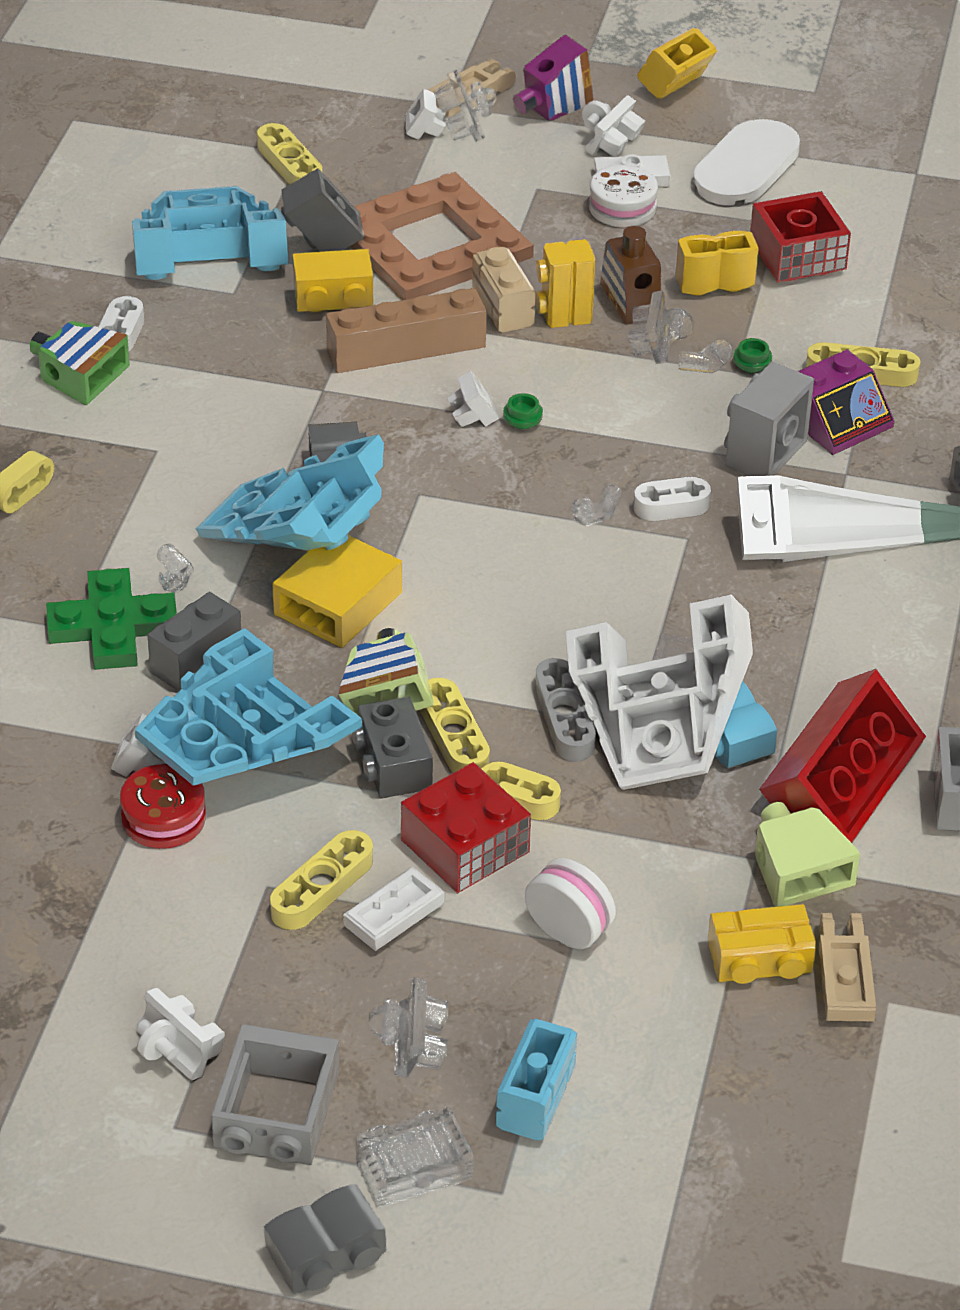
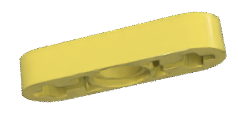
(277, 143)
(890, 366)
(454, 713)
(319, 897)

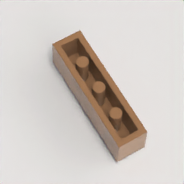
(406, 330)

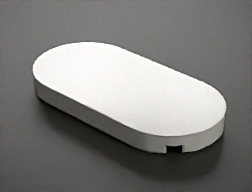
(746, 162)

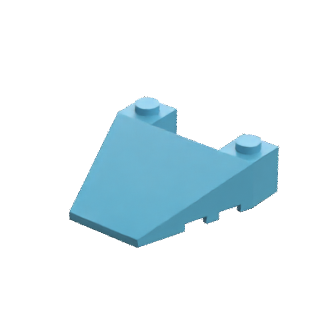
(208, 227)

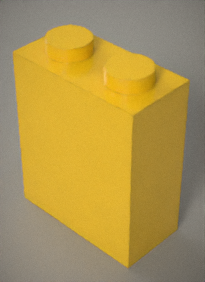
(338, 590)

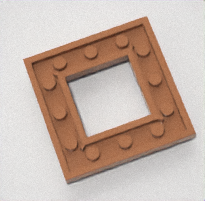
(446, 268)

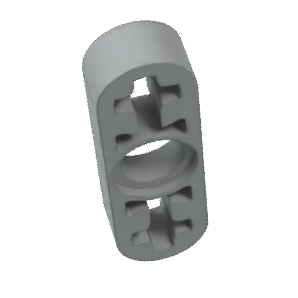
(559, 723)

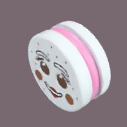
(623, 196)
(570, 903)

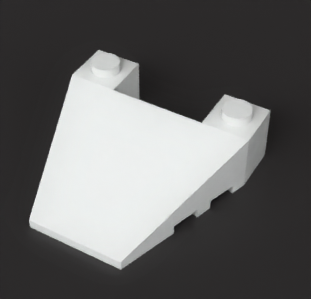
(665, 713)

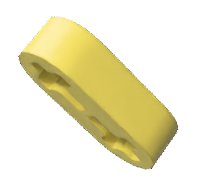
(24, 480)
(527, 788)

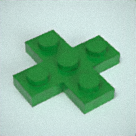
(109, 618)

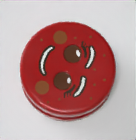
(161, 807)

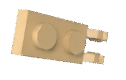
(487, 74)
(846, 971)

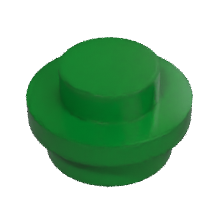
(752, 355)
(523, 411)

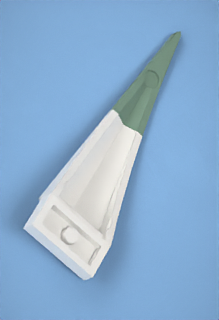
(814, 520)

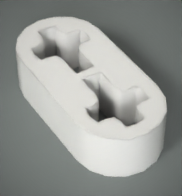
(125, 316)
(672, 498)

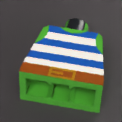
(81, 359)

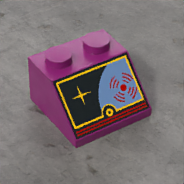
(846, 402)

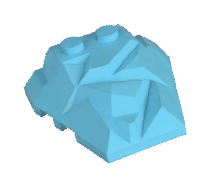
(306, 506)
(239, 716)

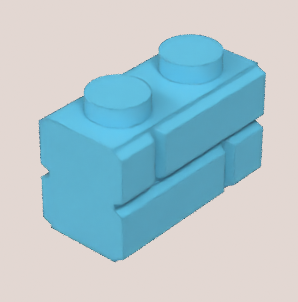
(536, 1079)

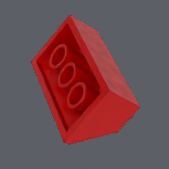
(847, 754)

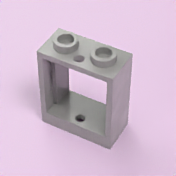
(262, 1052)

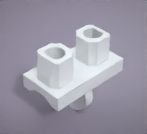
(611, 127)
(171, 1031)

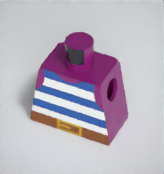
(556, 81)

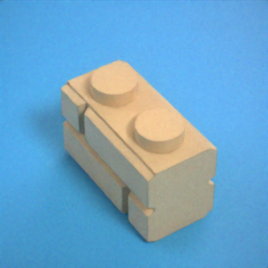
(503, 289)

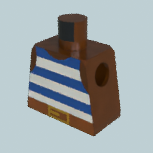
(630, 272)

